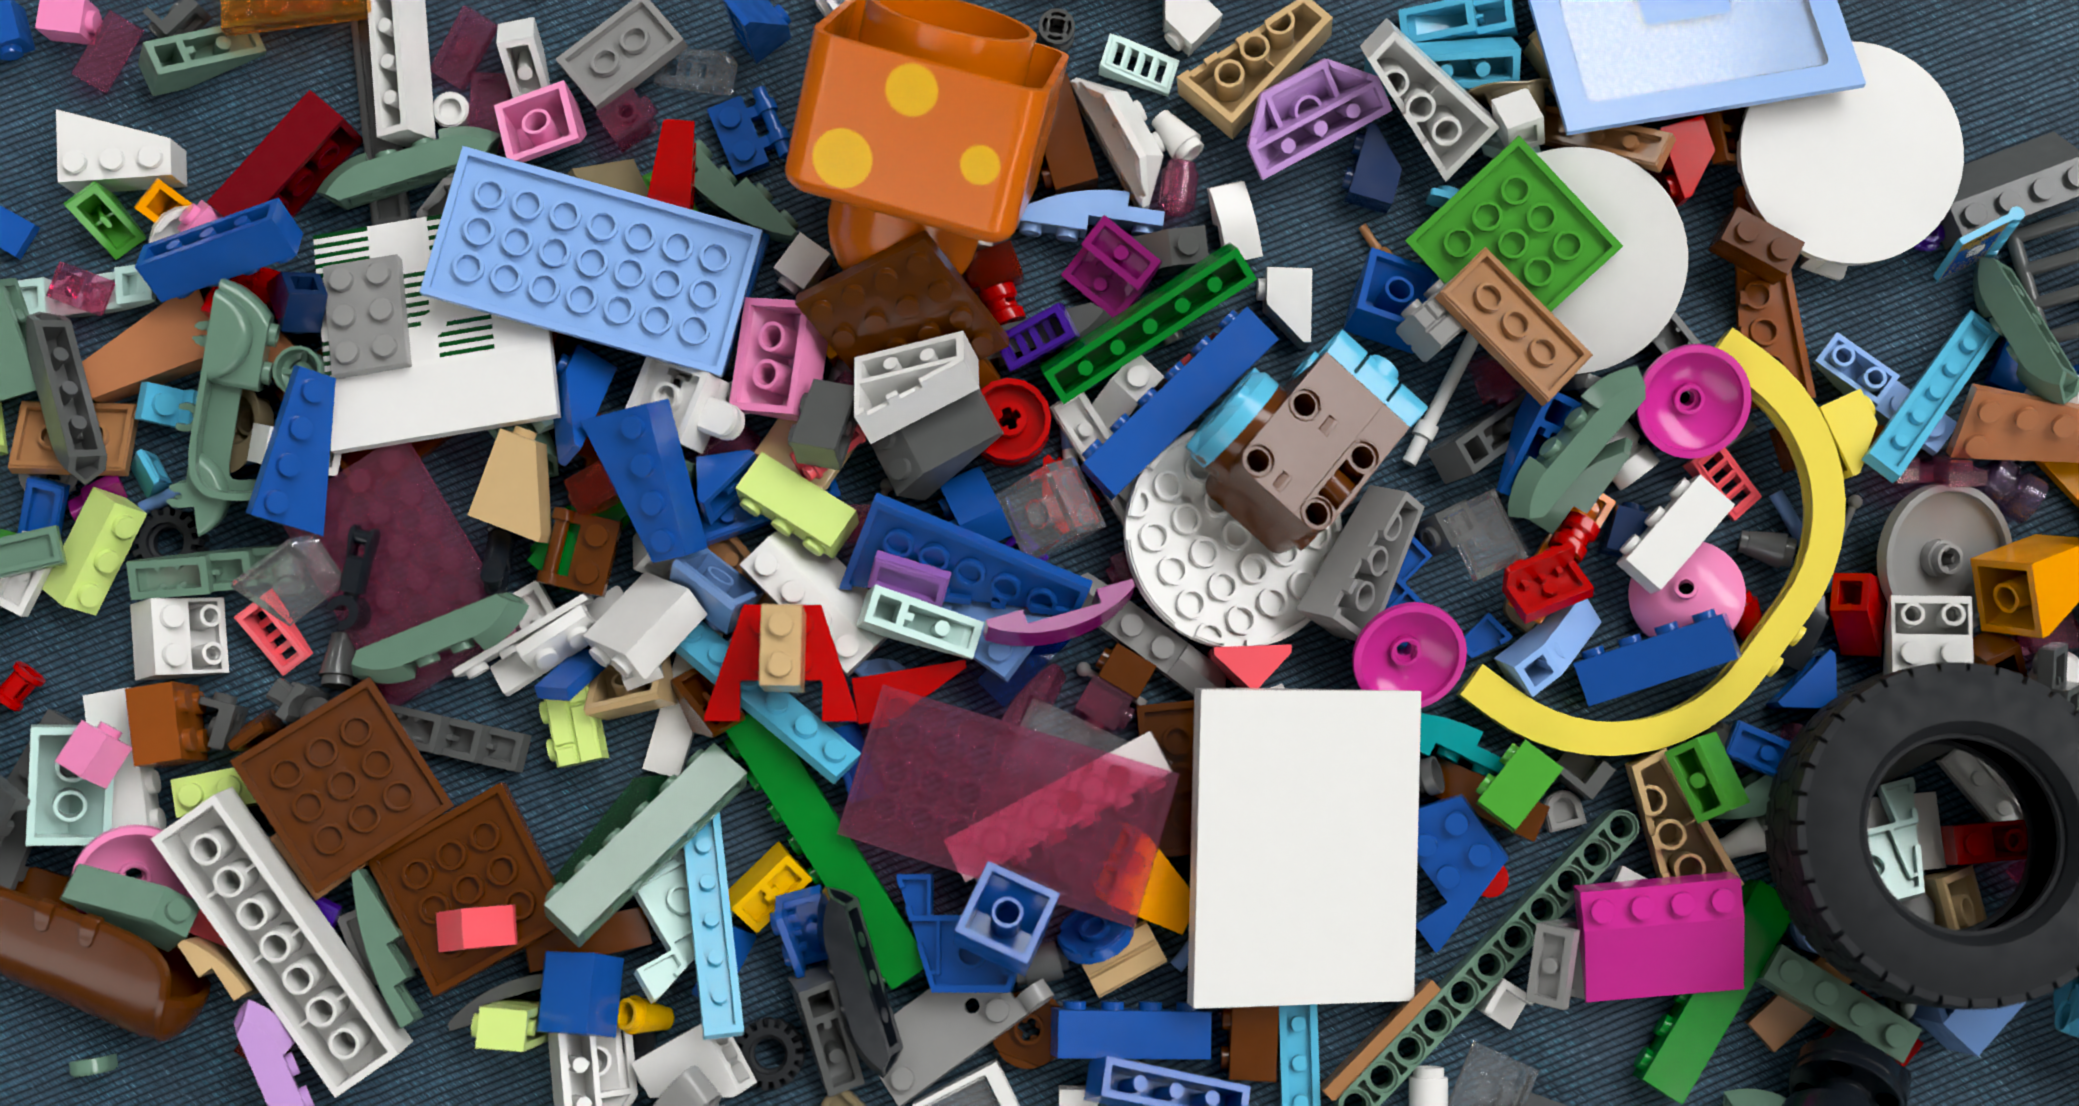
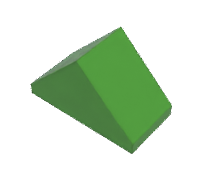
(106, 219)

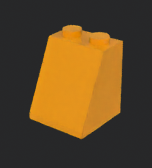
(2027, 585)

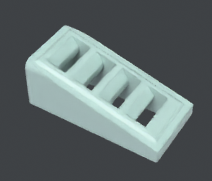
(1142, 53)

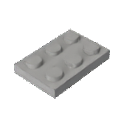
(621, 52)
(367, 316)

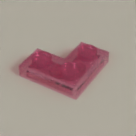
(1944, 471)

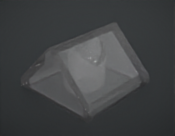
(1485, 534)
(291, 579)
(1492, 1080)

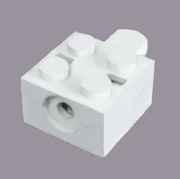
(695, 401)

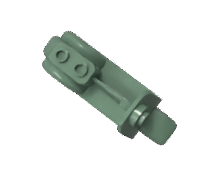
(233, 360)

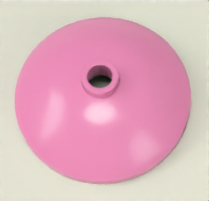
(1715, 583)
(127, 849)

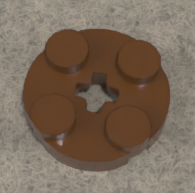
(1031, 1052)

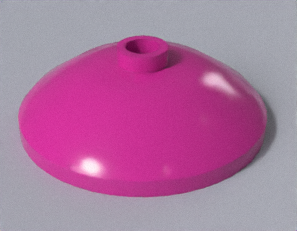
(1716, 404)
(1427, 664)

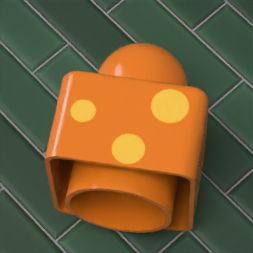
(922, 124)

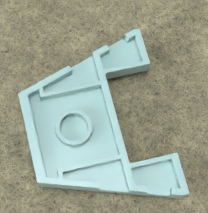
(1896, 844)
(667, 909)

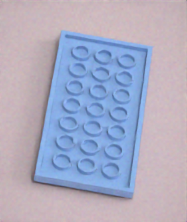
(591, 261)

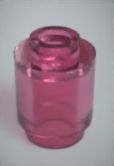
(1178, 187)

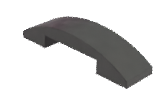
(505, 990)

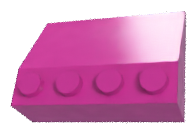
(1661, 936)

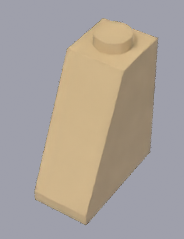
(516, 486)

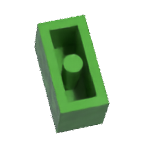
(1707, 777)
(1518, 784)

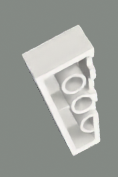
(1434, 105)

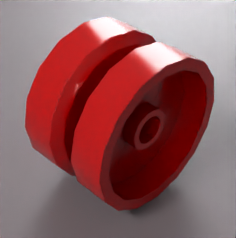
(1029, 409)

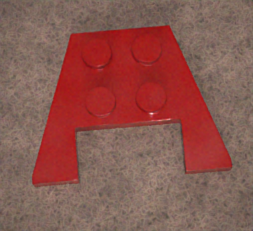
(743, 664)

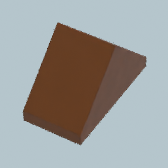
(693, 695)

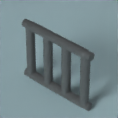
(2026, 270)

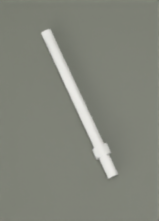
(1426, 428)

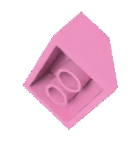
(775, 358)

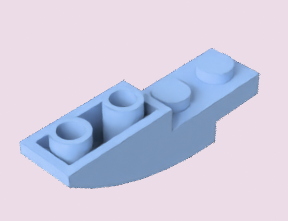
(1072, 212)
(1853, 368)

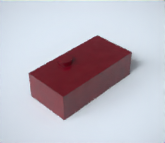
(290, 159)

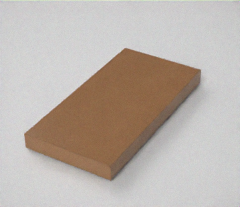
(1513, 326)

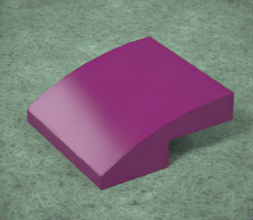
(1111, 267)

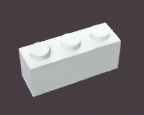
(1674, 533)

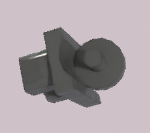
(296, 699)

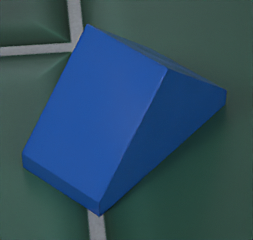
(717, 481)
(1811, 687)

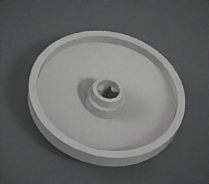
(1931, 542)

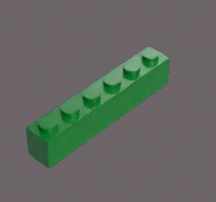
(1148, 322)
(1699, 1020)

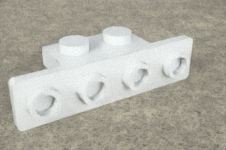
(539, 615)
(551, 645)

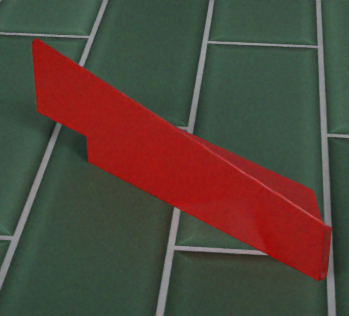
(675, 164)

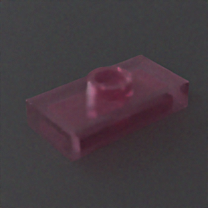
(464, 47)

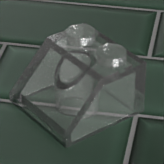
(1050, 508)

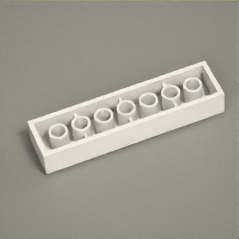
(282, 940)

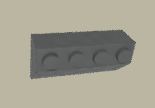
(2030, 175)

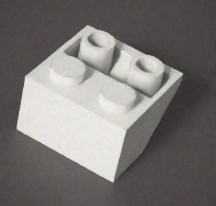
(1927, 631)
(179, 638)

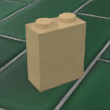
(782, 648)

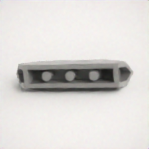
(1159, 645)

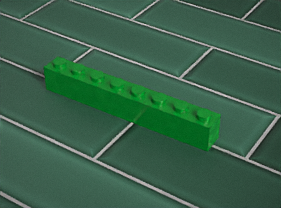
(833, 857)

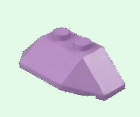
(1312, 113)

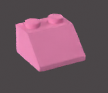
(540, 122)

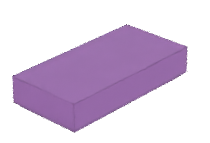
(909, 578)

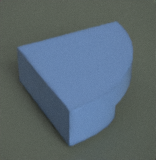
(877, 666)

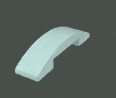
(128, 293)

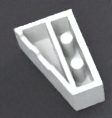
(114, 156)
(912, 382)

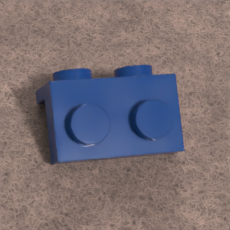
(797, 924)

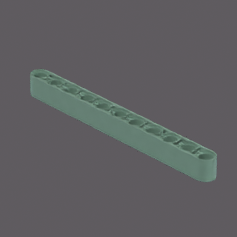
(1504, 957)

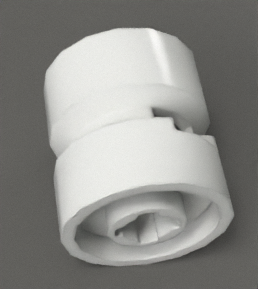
(1640, 460)

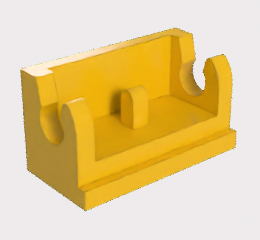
(756, 891)

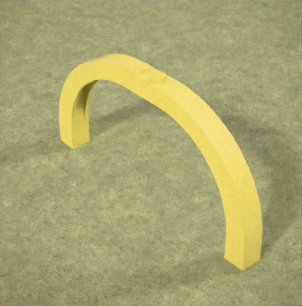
(1781, 625)

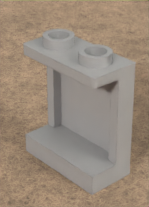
(1555, 964)

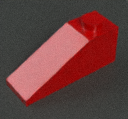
(916, 681)

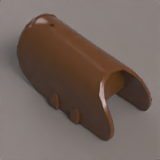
(94, 962)

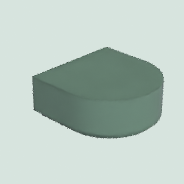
(93, 1065)

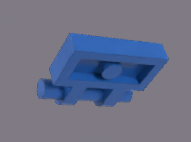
(738, 135)

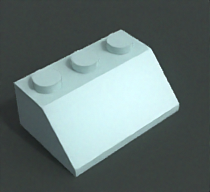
(62, 804)

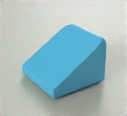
(150, 473)

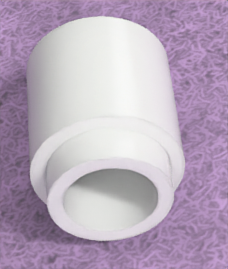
(1428, 1086)

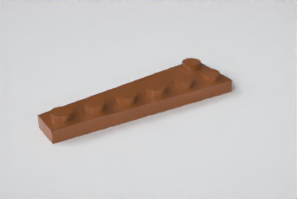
(1771, 316)

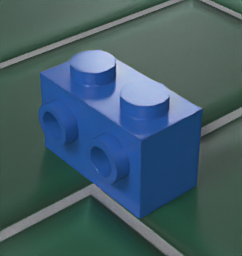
(974, 505)

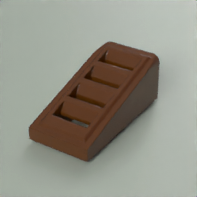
(256, 731)

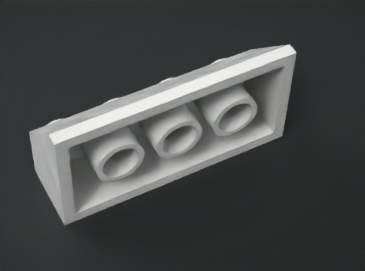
(799, 577)

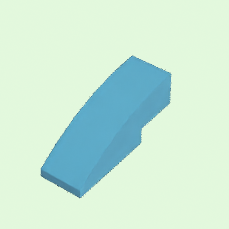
(1458, 20)

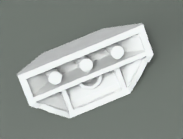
(1122, 136)
(592, 1070)

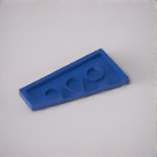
(297, 458)

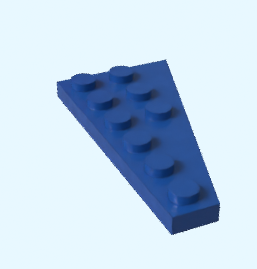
(979, 566)

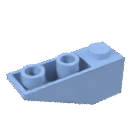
(1548, 648)

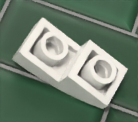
(1235, 218)

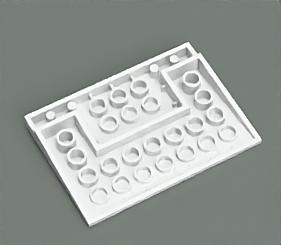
(1303, 846)

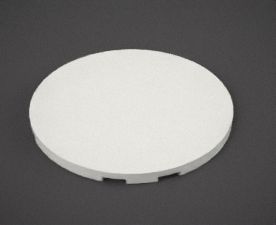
(1856, 167)
(1642, 283)
(1206, 568)

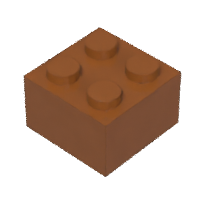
(166, 725)

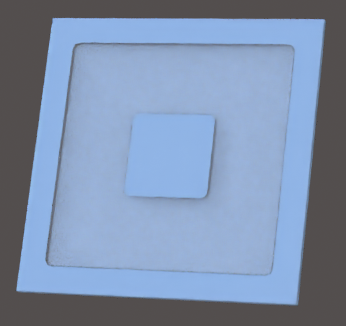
(1688, 57)

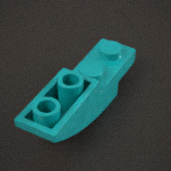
(1457, 742)

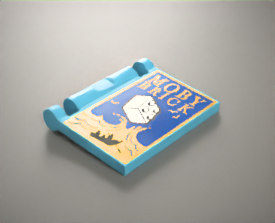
(1980, 243)

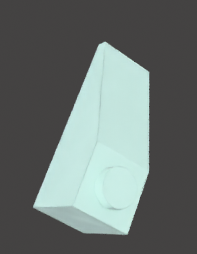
(919, 623)

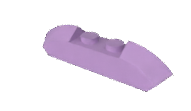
(265, 1045)

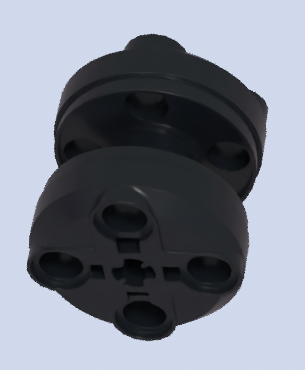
(1846, 1073)

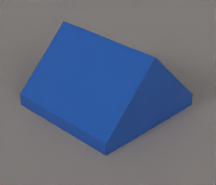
(580, 994)

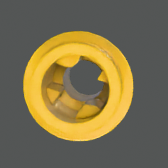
(640, 1016)

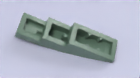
(191, 572)
(380, 939)

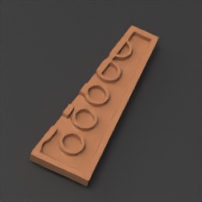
(2015, 427)

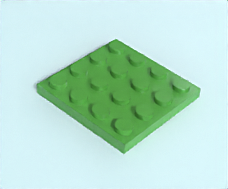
(1524, 221)

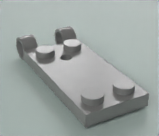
(943, 1034)

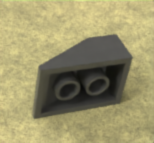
(937, 446)

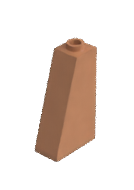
(151, 350)

